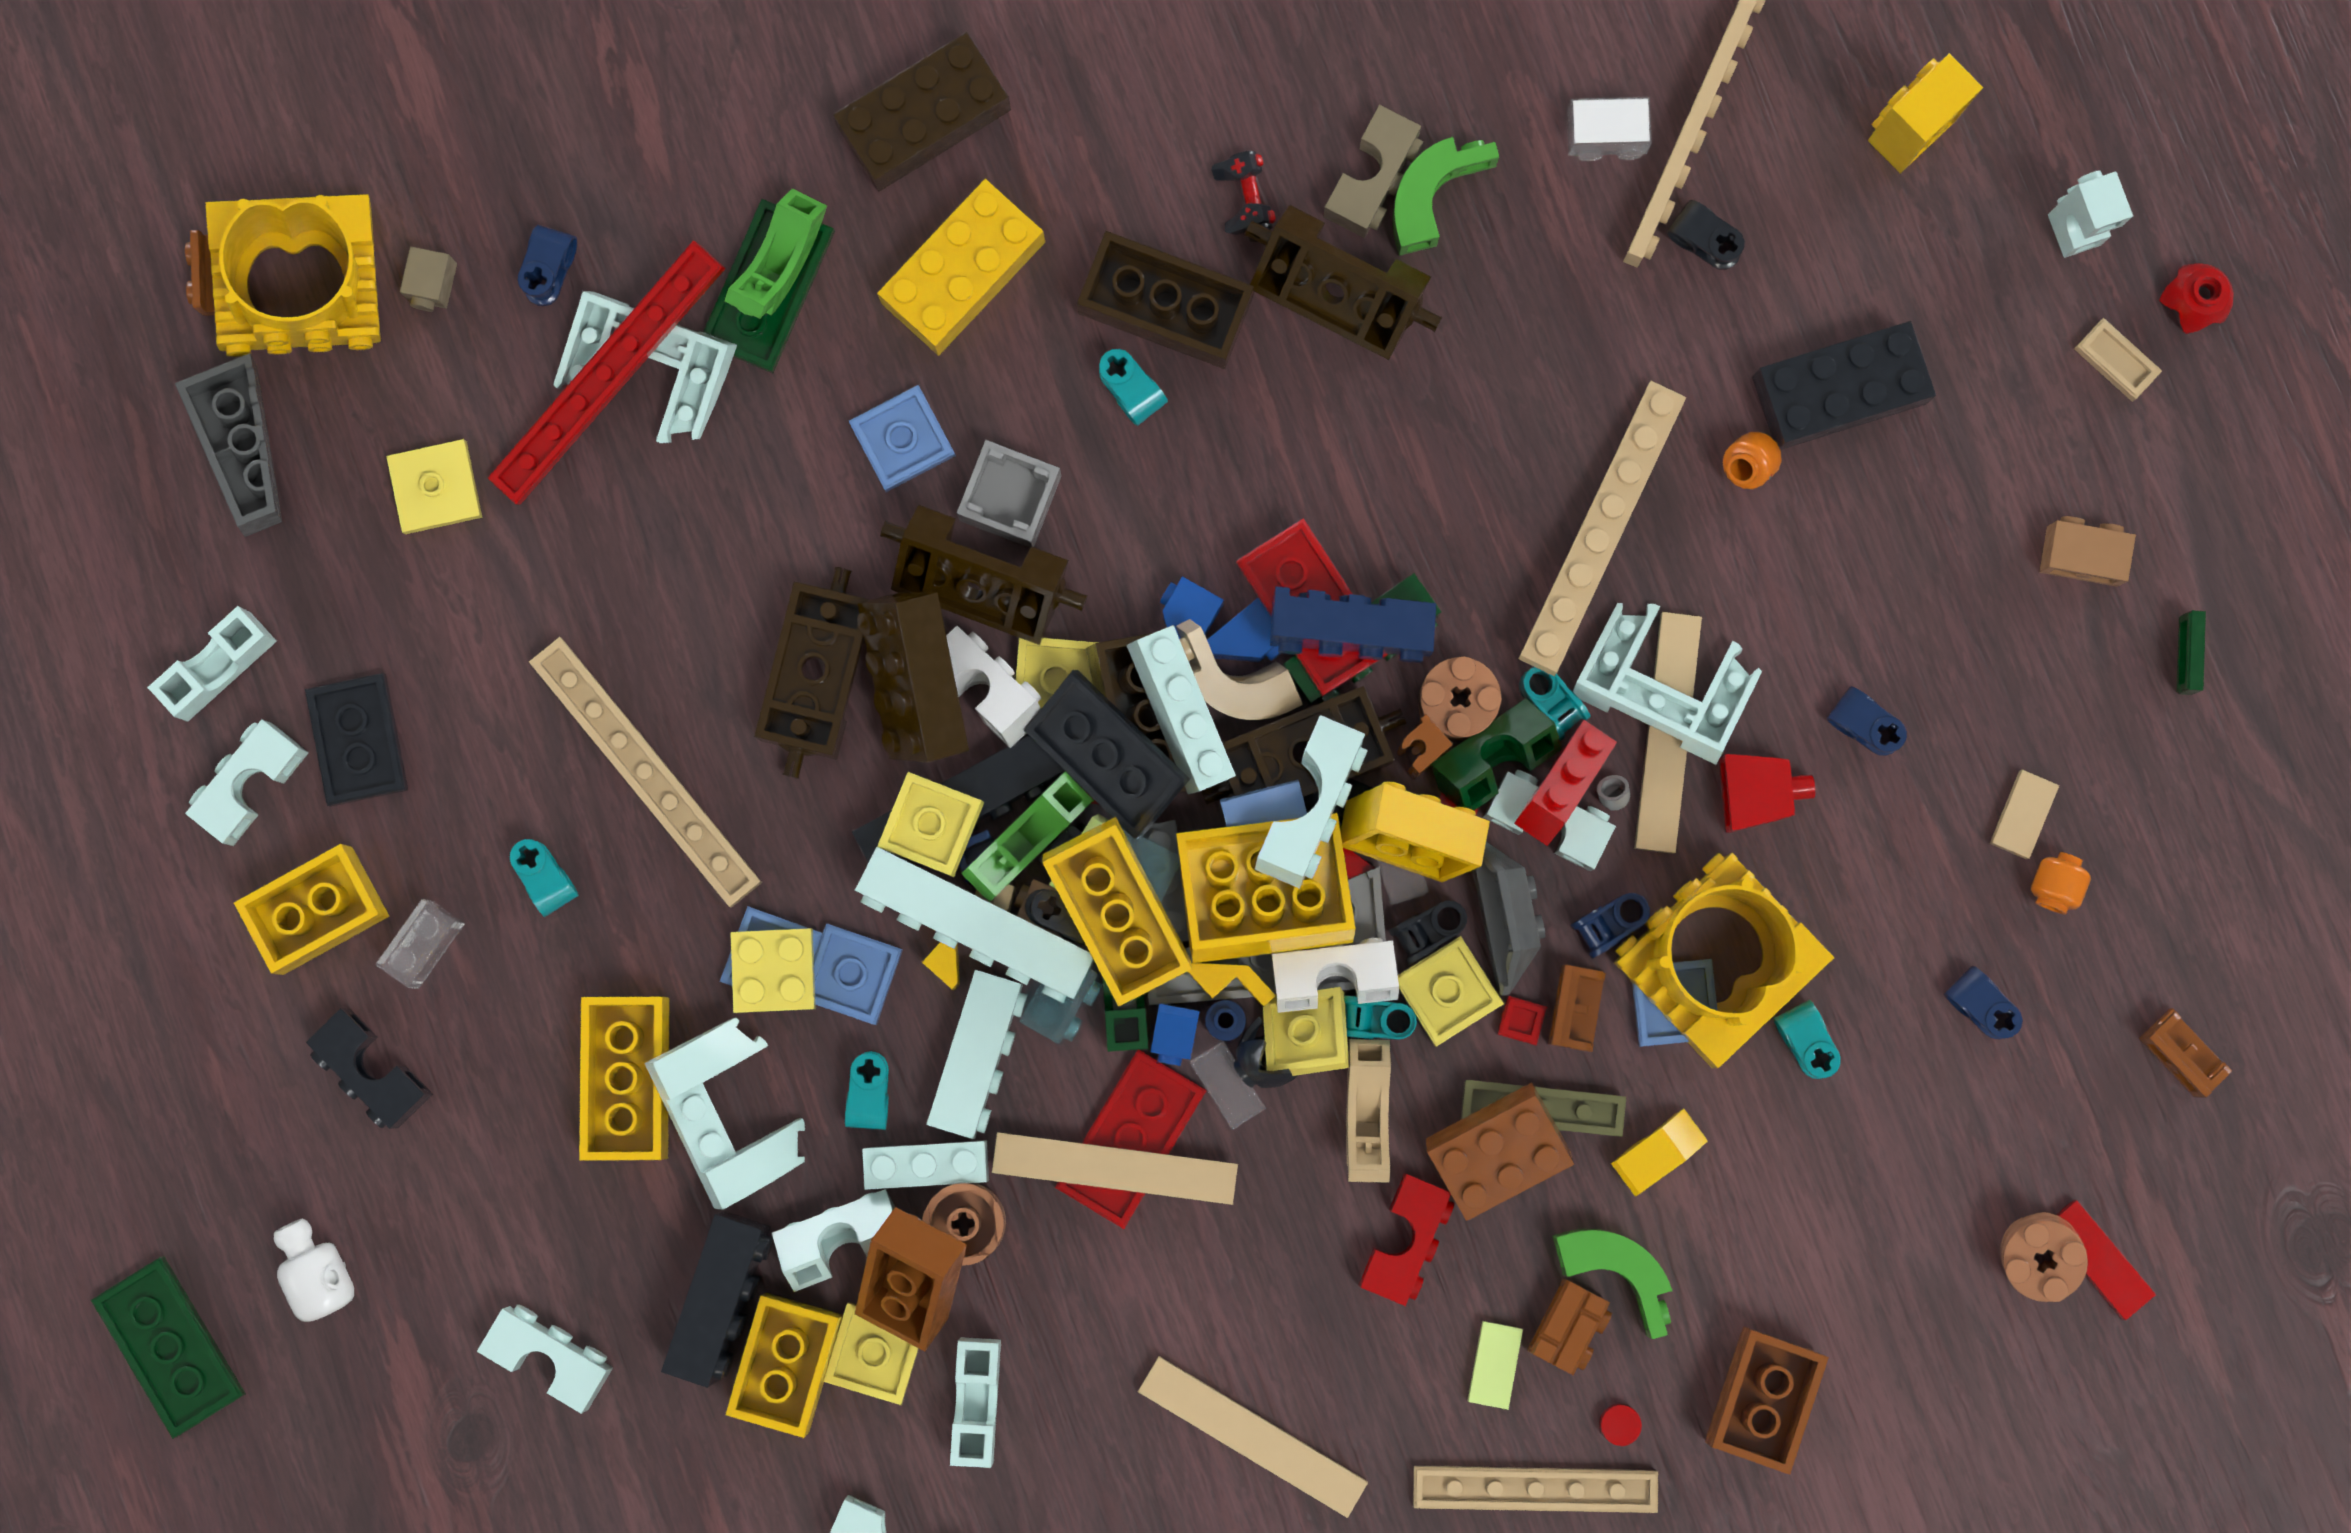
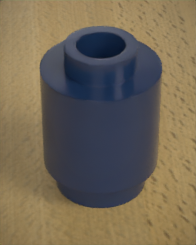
(1218, 1032)

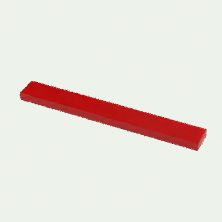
(606, 372)

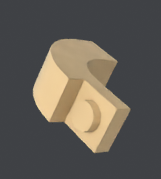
(1247, 697)
(1368, 1111)

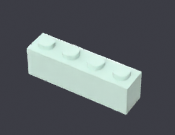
(1181, 709)
(975, 1055)

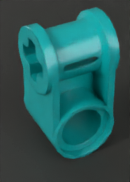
(1135, 391)
(1555, 701)
(547, 881)
(1373, 1019)
(1803, 1034)
(867, 1099)

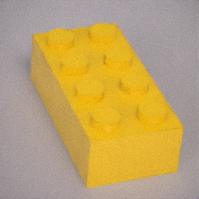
(961, 267)
(1117, 911)
(618, 1099)

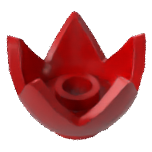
(2184, 296)

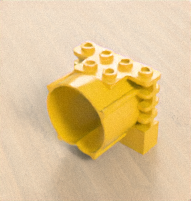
(248, 227)
(1788, 961)

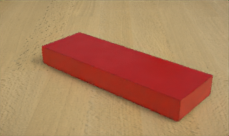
(2107, 1266)

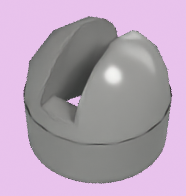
(1610, 790)

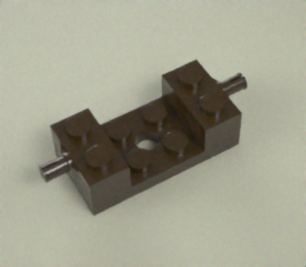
(1374, 304)
(1010, 596)
(802, 712)
(1266, 754)

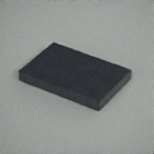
(356, 739)

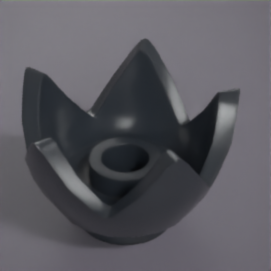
(1252, 1061)

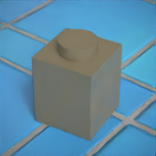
(428, 279)

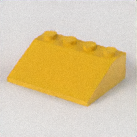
(1249, 913)

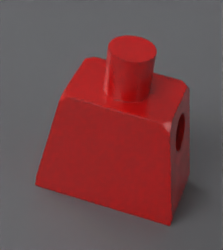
(1760, 790)

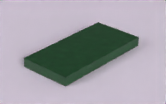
(764, 339)
(168, 1347)

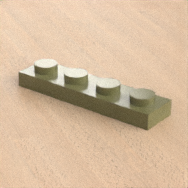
(1569, 1109)

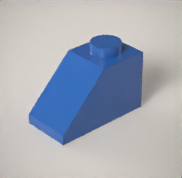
(1190, 602)
(1245, 636)
(1174, 1034)

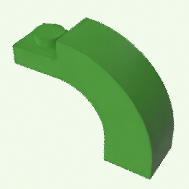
(1412, 212)
(779, 257)
(1027, 837)
(1601, 1249)

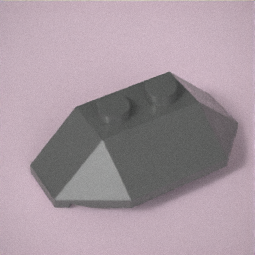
(1508, 916)

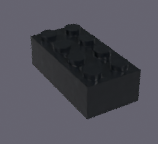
(1844, 385)
(716, 1299)

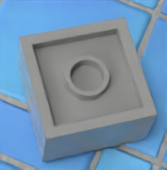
(1009, 494)

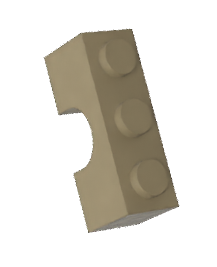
(1359, 203)

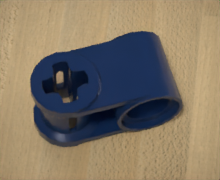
(547, 257)
(1860, 719)
(1609, 924)
(1979, 999)

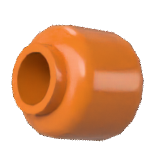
(1752, 460)
(2060, 883)

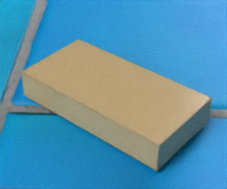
(2118, 359)
(2024, 814)

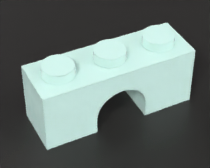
(2089, 213)
(194, 683)
(221, 805)
(1582, 835)
(925, 1164)
(807, 1245)
(578, 1371)
(975, 1402)

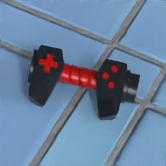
(1245, 168)

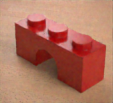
(1565, 783)
(1397, 1274)

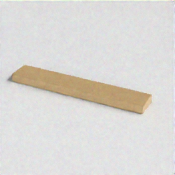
(1663, 756)
(1115, 1168)
(1253, 1436)
(1535, 1489)

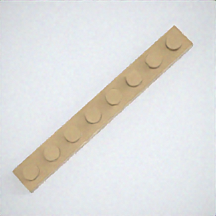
(1691, 135)
(1602, 528)
(645, 772)

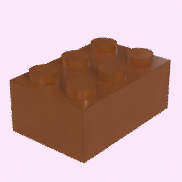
(1499, 1151)
(910, 1278)
(1766, 1400)

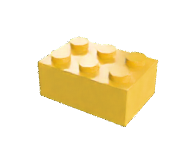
(1923, 111)
(1414, 832)
(311, 909)
(784, 1365)

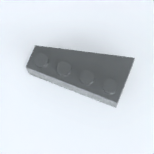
(233, 431)

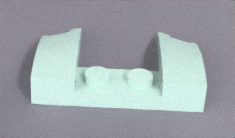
(698, 356)
(1700, 725)
(679, 1081)

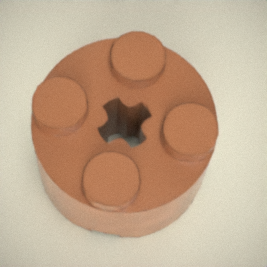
(1460, 676)
(979, 1205)
(2052, 1279)

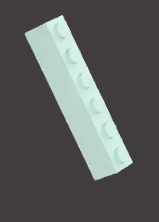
(974, 923)

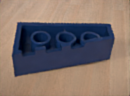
(1352, 625)

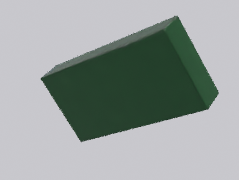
(2191, 652)

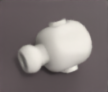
(313, 1275)

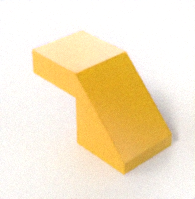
(945, 964)
(1216, 977)
(1659, 1152)

